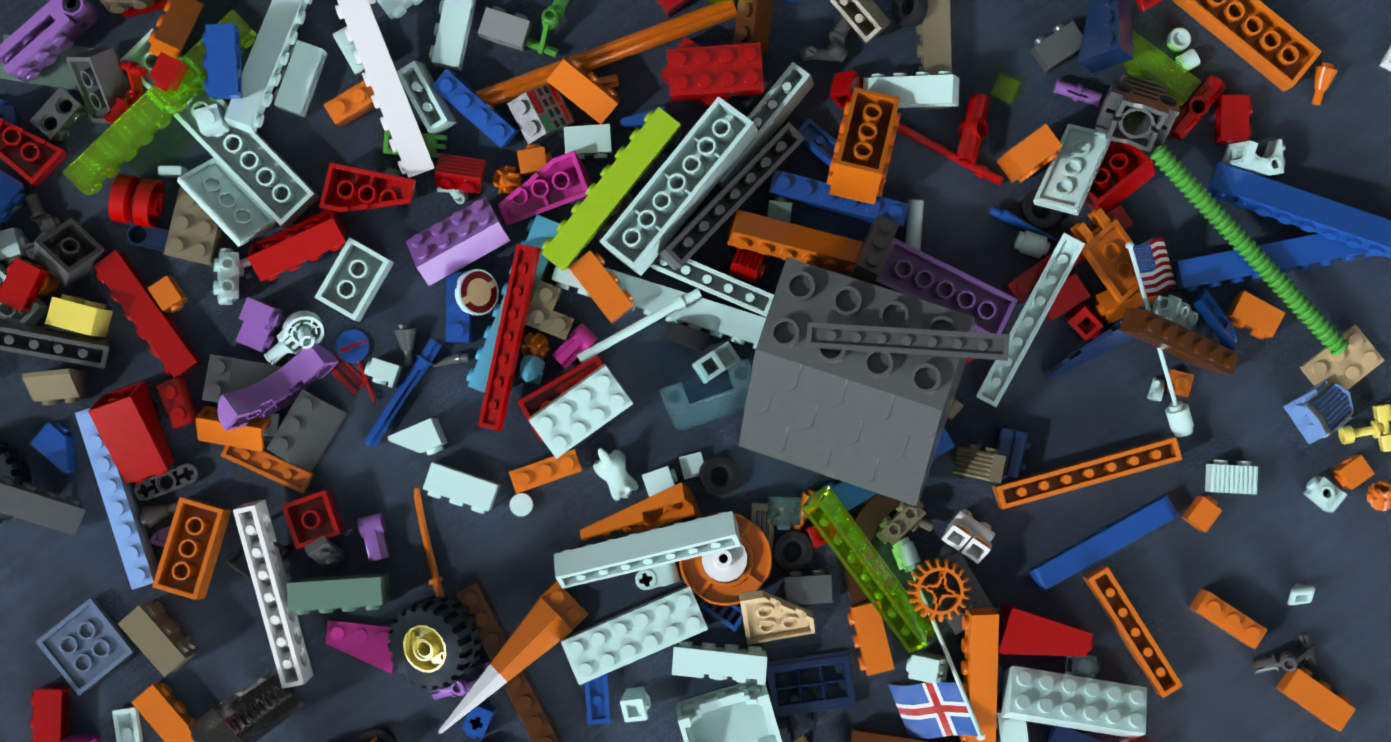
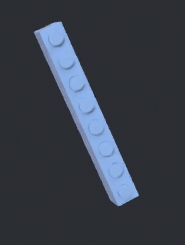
(121, 508)

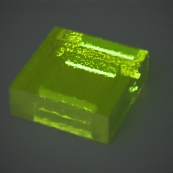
(1005, 88)

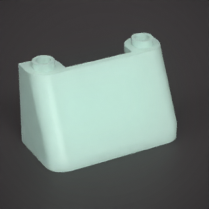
(729, 715)

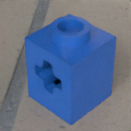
(485, 713)

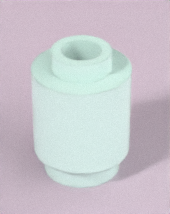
(1032, 244)

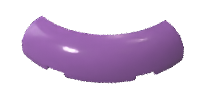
(275, 390)

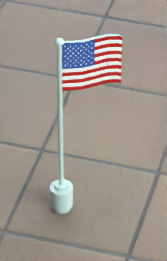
(1155, 277)

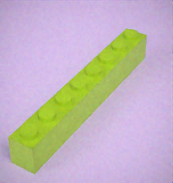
(611, 189)

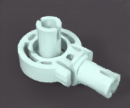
(296, 335)

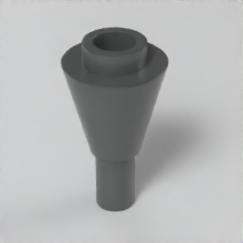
(406, 337)
(153, 514)

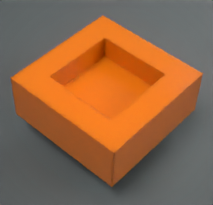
(1181, 383)

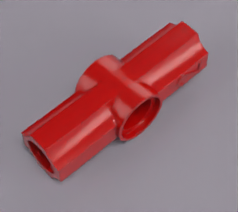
(1204, 97)
(973, 129)

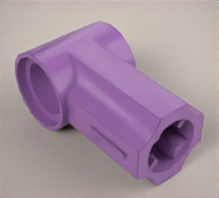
(372, 530)

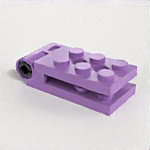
(46, 36)

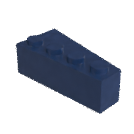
(1107, 35)

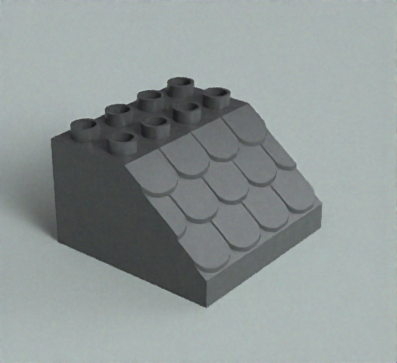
(849, 411)

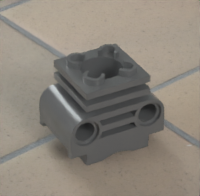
(1137, 112)

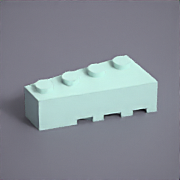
(720, 662)

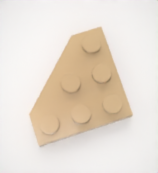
(773, 618)

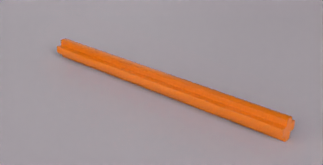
(615, 50)

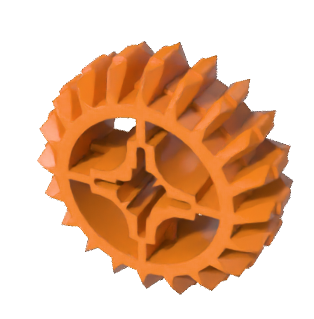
(936, 600)

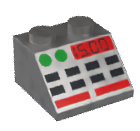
(541, 113)

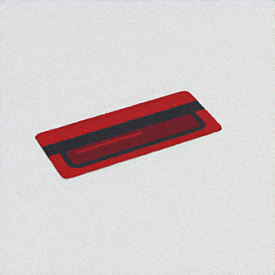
(347, 376)

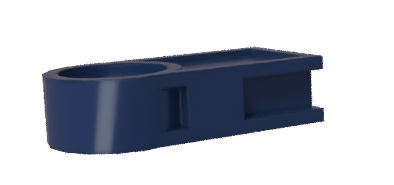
(155, 238)

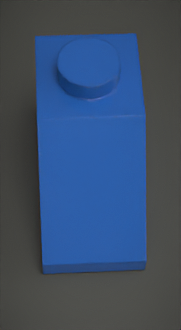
(57, 446)

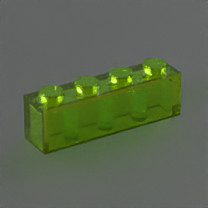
(1158, 67)

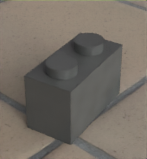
(1058, 46)
(808, 588)

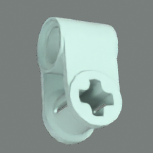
(661, 576)

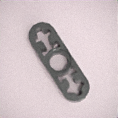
(176, 482)

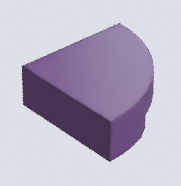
(160, 537)

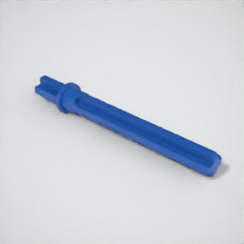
(403, 392)

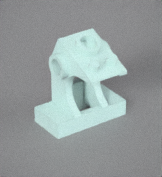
(1243, 156)

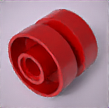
(136, 200)

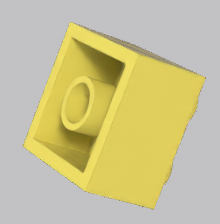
(74, 315)

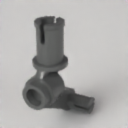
(835, 50)
(42, 218)
(1288, 659)

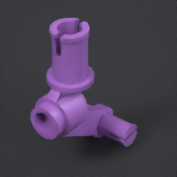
(459, 688)

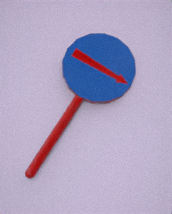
(352, 348)

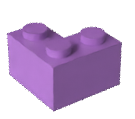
(259, 324)

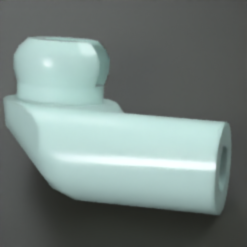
(459, 196)

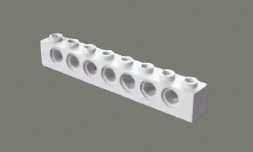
(271, 591)

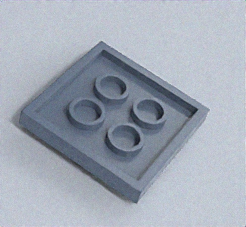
(85, 646)

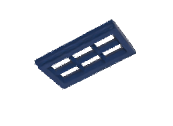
(808, 662)

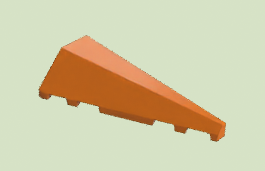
(658, 510)

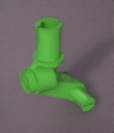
(550, 21)

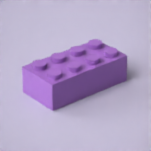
(457, 241)

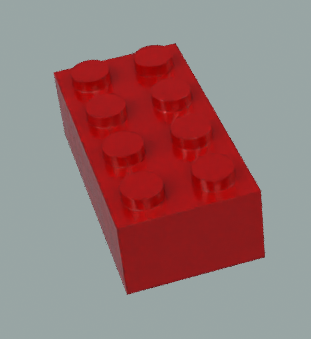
(715, 71)
(297, 244)

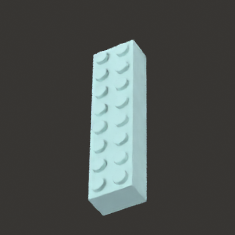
(679, 186)

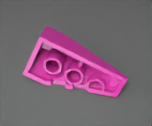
(554, 185)

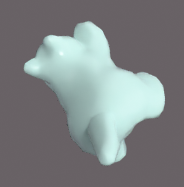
(613, 470)

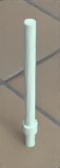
(679, 303)

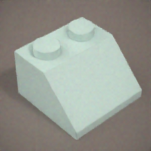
(422, 437)

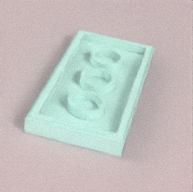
(1073, 170)
(226, 202)

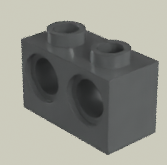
(55, 110)

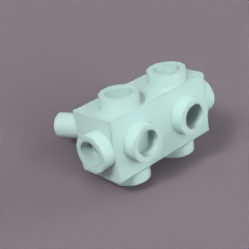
(228, 271)
(1175, 311)

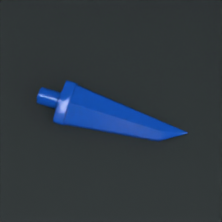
(1011, 219)

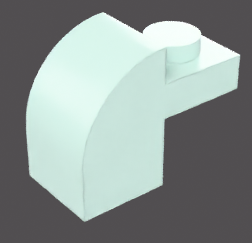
(715, 362)

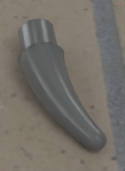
(457, 358)

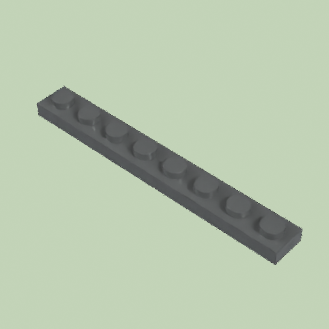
(908, 341)

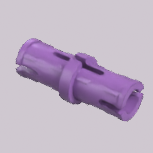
(1077, 92)

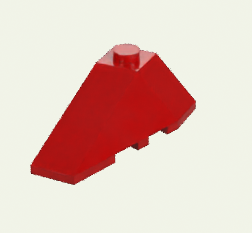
(360, 189)

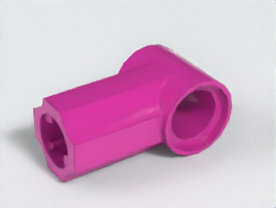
(578, 341)

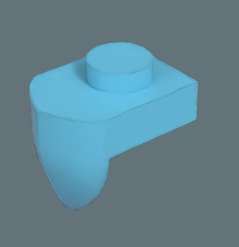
(531, 369)

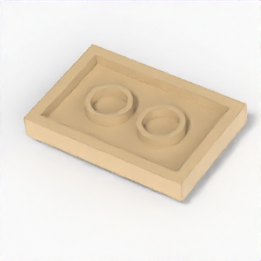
(1346, 367)

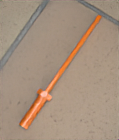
(436, 579)

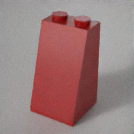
(132, 432)
(1035, 634)

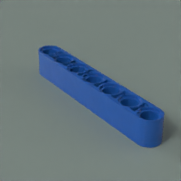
(1103, 542)

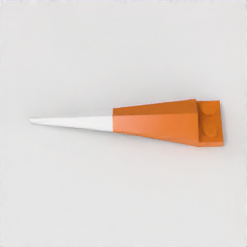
(545, 625)

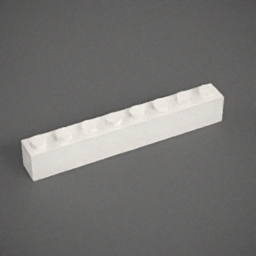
(386, 84)

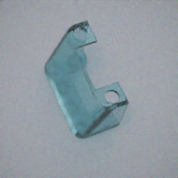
(691, 415)

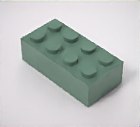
(338, 592)

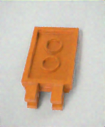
(1107, 254)

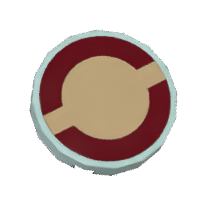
(476, 292)

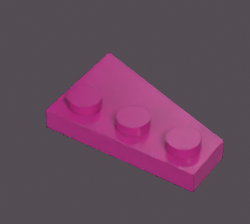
(362, 641)

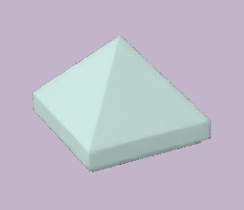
(1301, 594)

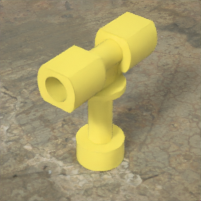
(1378, 428)

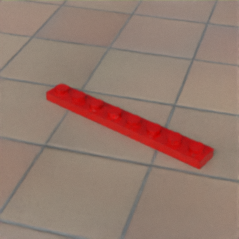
(509, 337)

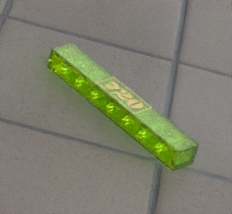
(868, 569)

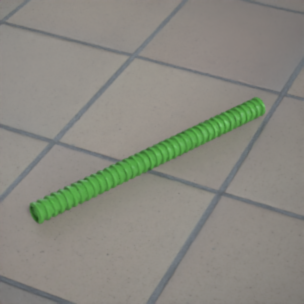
(1249, 250)

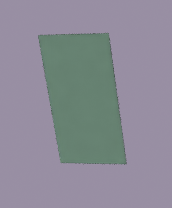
(54, 75)

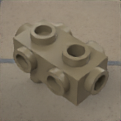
(904, 519)

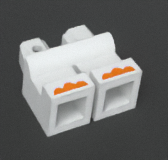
(969, 534)

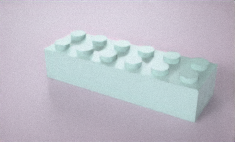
(634, 634)
(1074, 702)

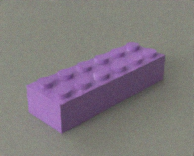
(936, 282)

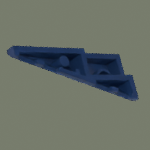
(1091, 349)

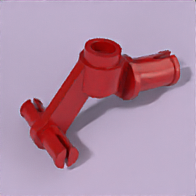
(123, 103)

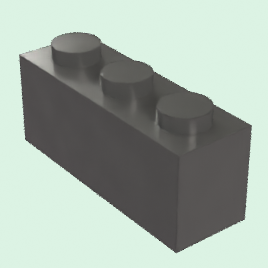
(874, 250)

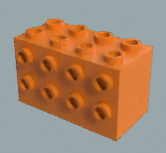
(864, 146)

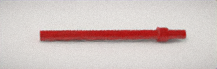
(980, 170)

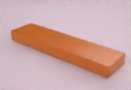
(270, 467)

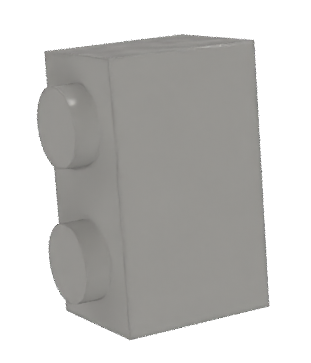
(505, 28)

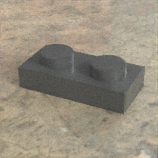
(325, 553)

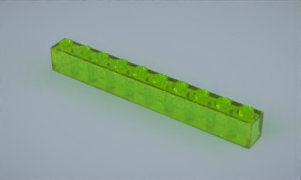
(145, 118)

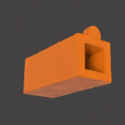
(1111, 311)

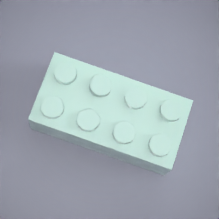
(580, 410)

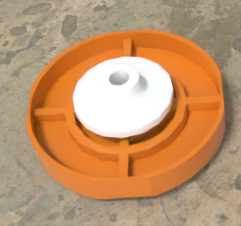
(742, 573)

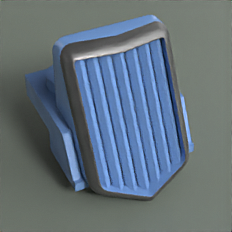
(1321, 410)

